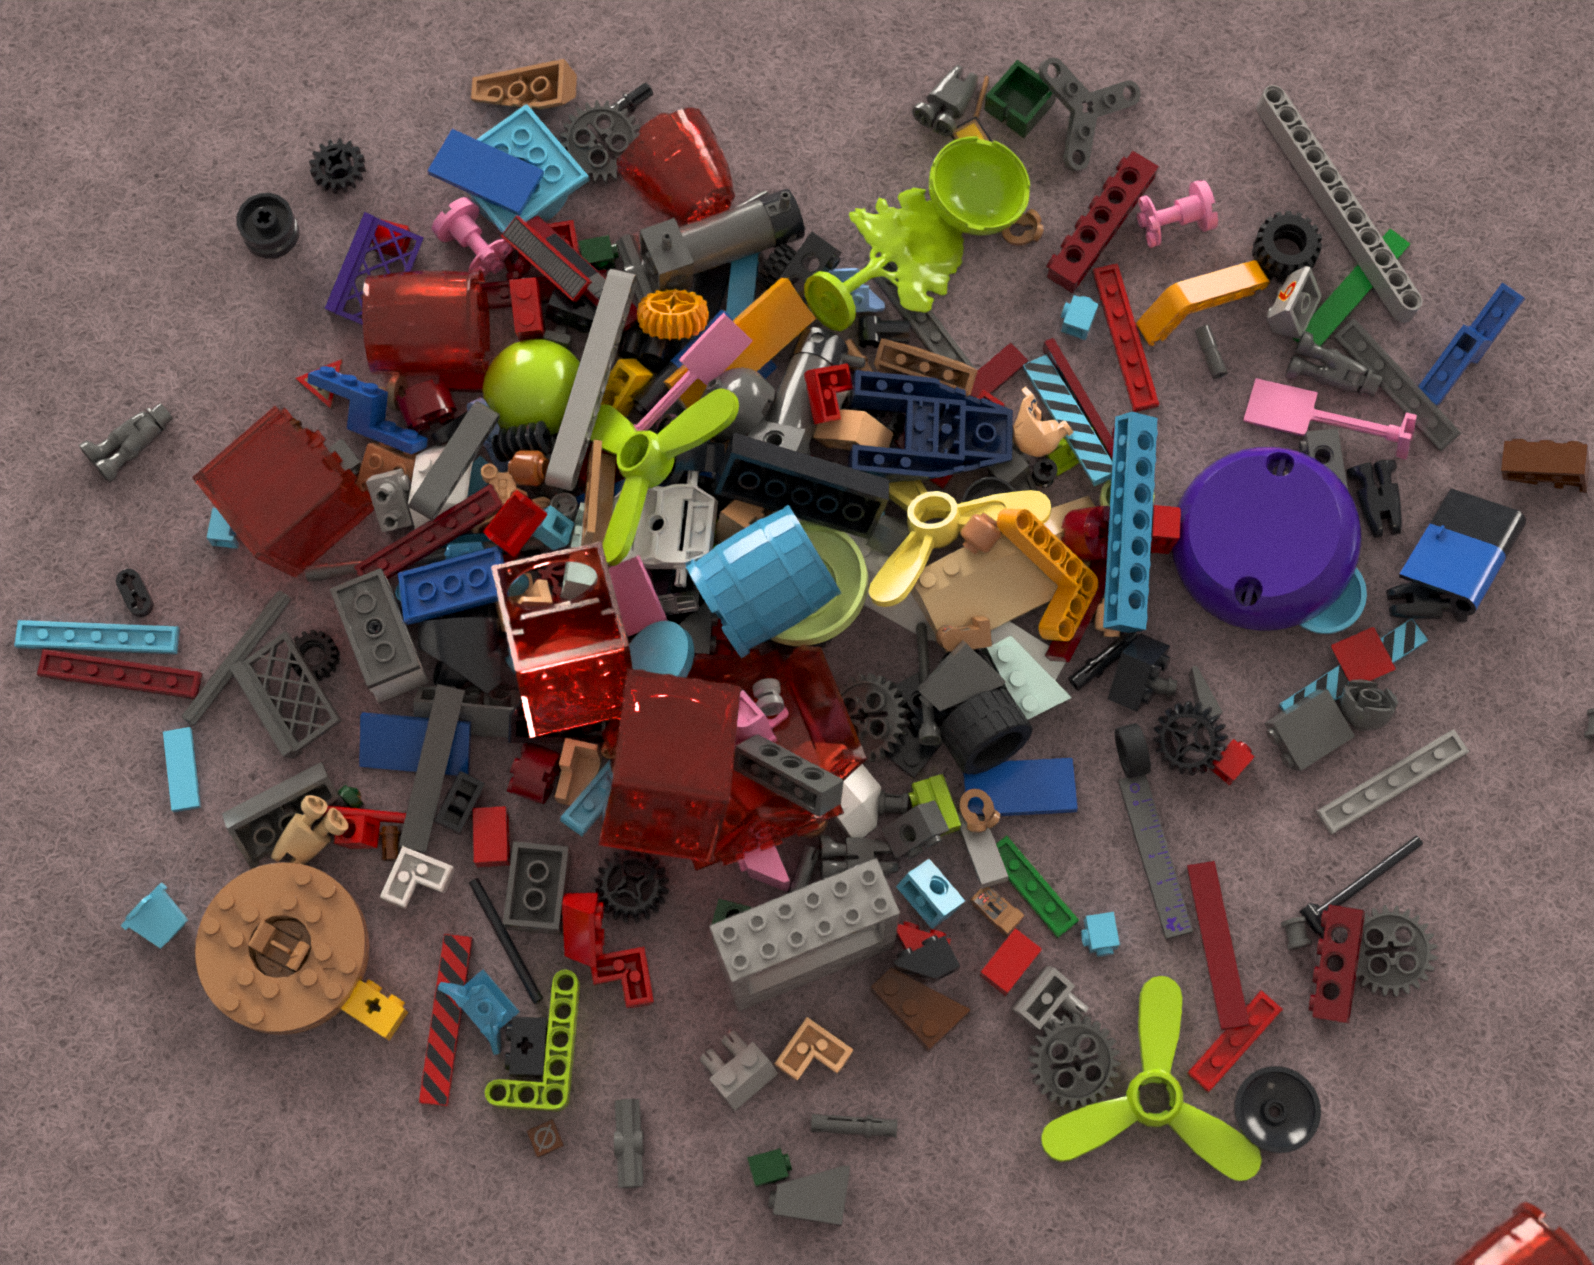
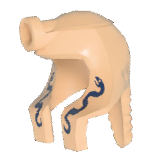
(1034, 435)

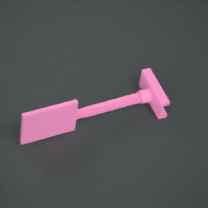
(705, 361)
(1292, 409)

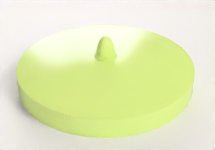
(850, 574)

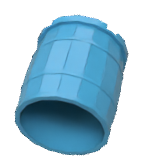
(763, 580)

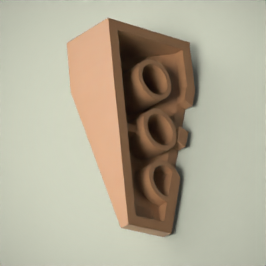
(535, 85)

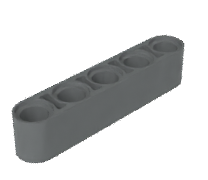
(454, 460)

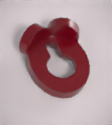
(518, 269)

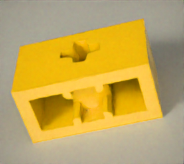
(624, 383)
(388, 1018)

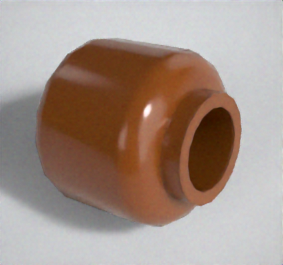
(528, 467)

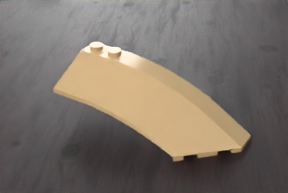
(988, 584)

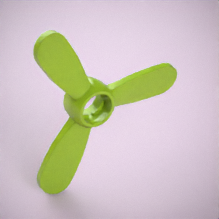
(649, 457)
(1099, 1123)

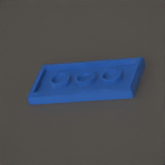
(485, 172)
(449, 585)
(397, 742)
(1026, 787)

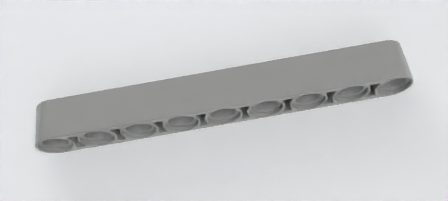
(591, 380)

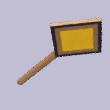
(973, 126)

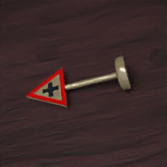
(395, 386)

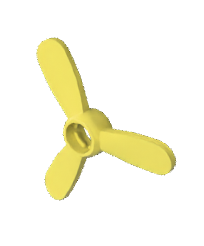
(908, 561)

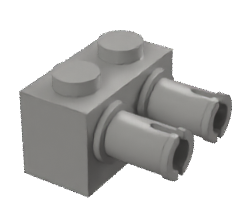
(390, 499)
(1045, 996)
(743, 1074)

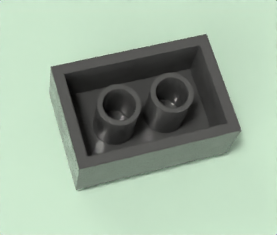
(537, 888)

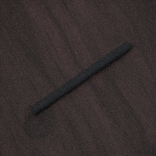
(505, 940)

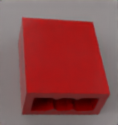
(527, 308)

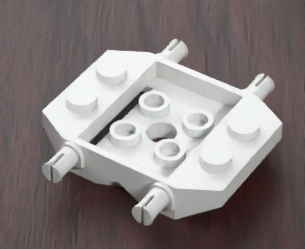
(661, 547)

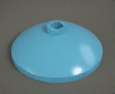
(1343, 611)

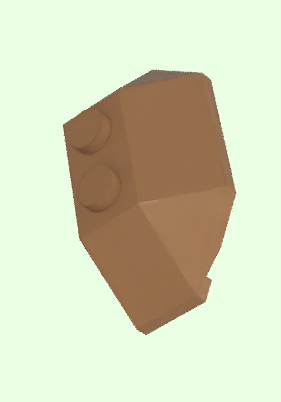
(913, 361)

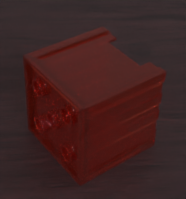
(283, 492)

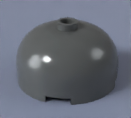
(752, 393)

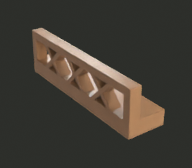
(598, 494)

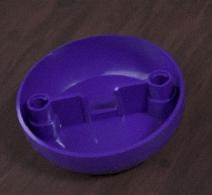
(1267, 537)

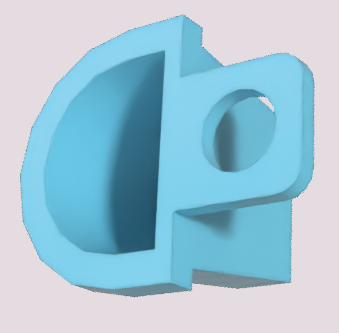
(156, 917)

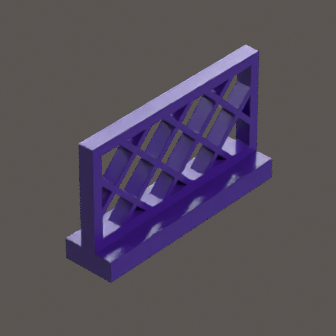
(356, 258)

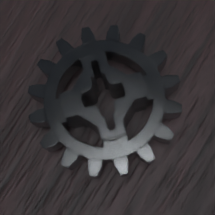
(337, 165)

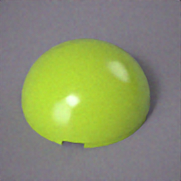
(978, 186)
(531, 383)

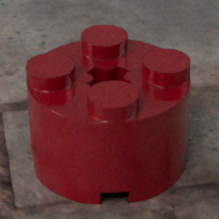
(427, 405)
(1087, 532)
(534, 773)

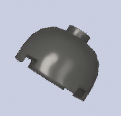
(1366, 705)

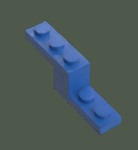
(1471, 343)
(367, 410)

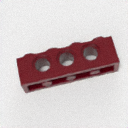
(1339, 1008)

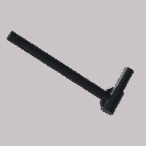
(1313, 912)

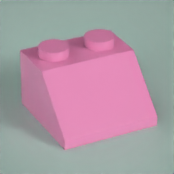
(766, 868)

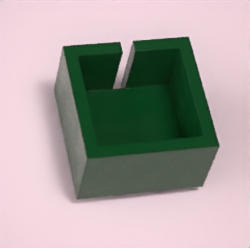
(1019, 99)

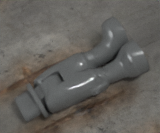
(1337, 368)
(129, 437)

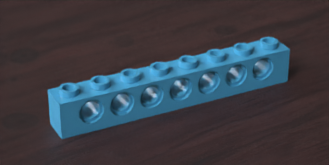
(1130, 523)

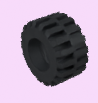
(1291, 228)

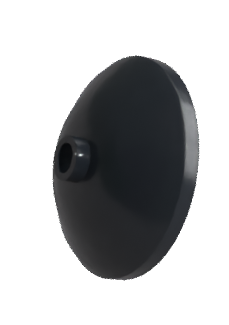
(1295, 1101)

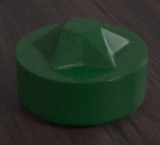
(351, 796)

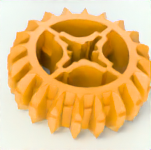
(672, 314)

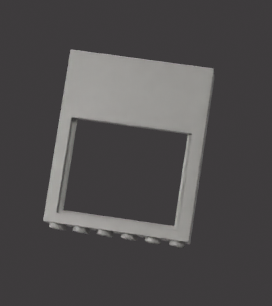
(806, 934)

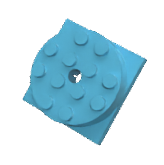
(531, 141)

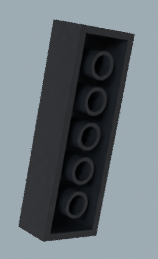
(810, 486)

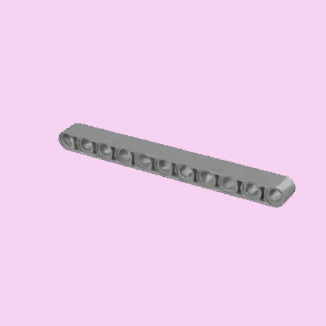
(1339, 204)

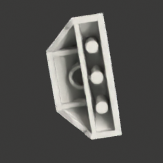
(423, 464)
(859, 804)

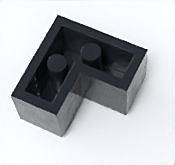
(1137, 670)

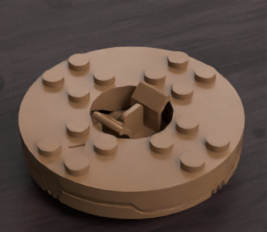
(282, 948)

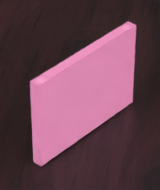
(635, 596)

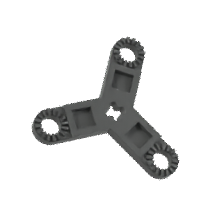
(1072, 96)

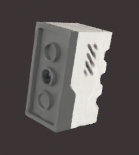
(379, 635)

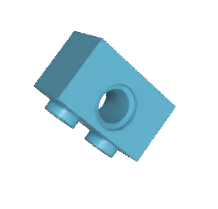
(930, 893)

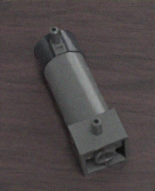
(678, 253)
(790, 416)

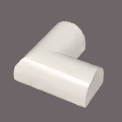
(413, 869)

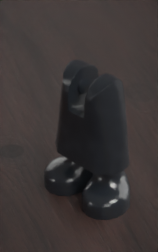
(1381, 501)
(1420, 603)

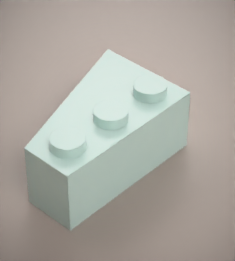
(577, 576)
(1024, 677)

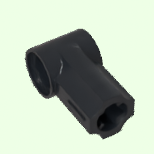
(873, 329)

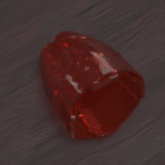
(679, 167)

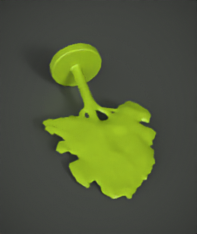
(911, 237)

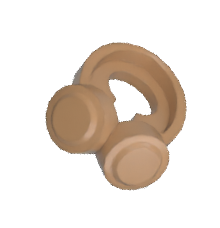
(1030, 218)
(973, 823)

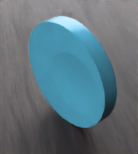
(663, 649)

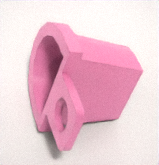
(753, 721)

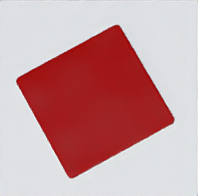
(1363, 656)

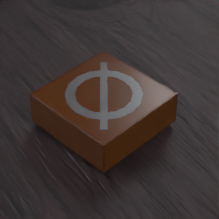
(545, 1138)

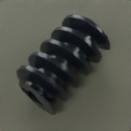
(530, 437)

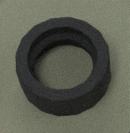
(1132, 750)

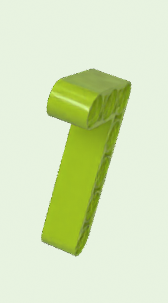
(553, 1055)

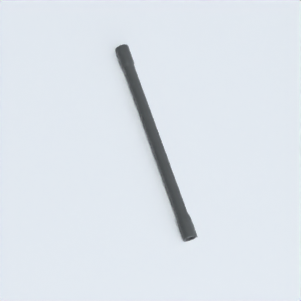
(331, 570)

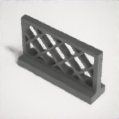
(269, 711)

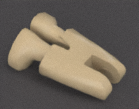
(300, 839)

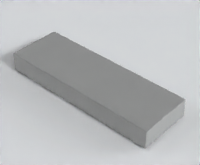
(983, 855)

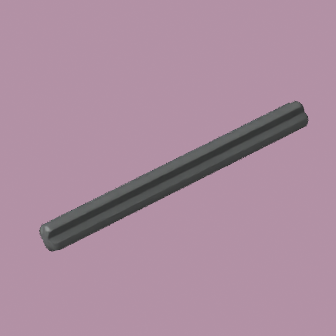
(238, 653)

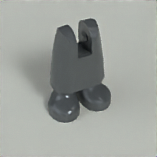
(948, 92)
(856, 852)

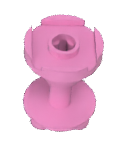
(1185, 210)
(461, 225)

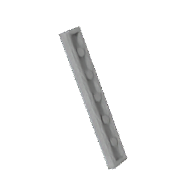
(1392, 782)

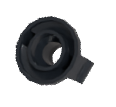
(702, 458)

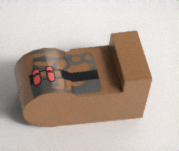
(975, 635)
(997, 910)

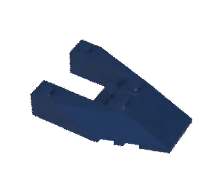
(942, 428)

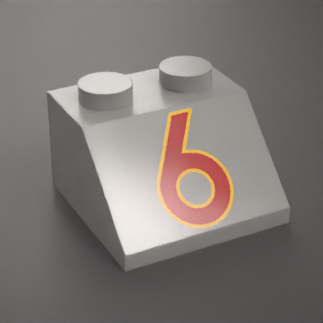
(1294, 304)

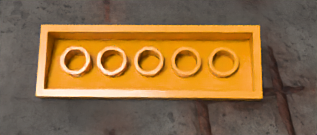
(769, 322)

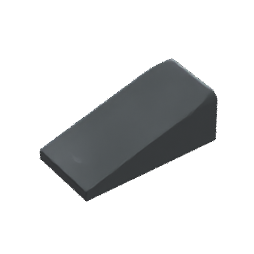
(1202, 692)

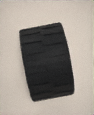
(985, 731)

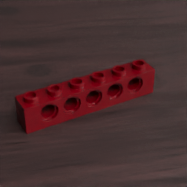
(1133, 168)

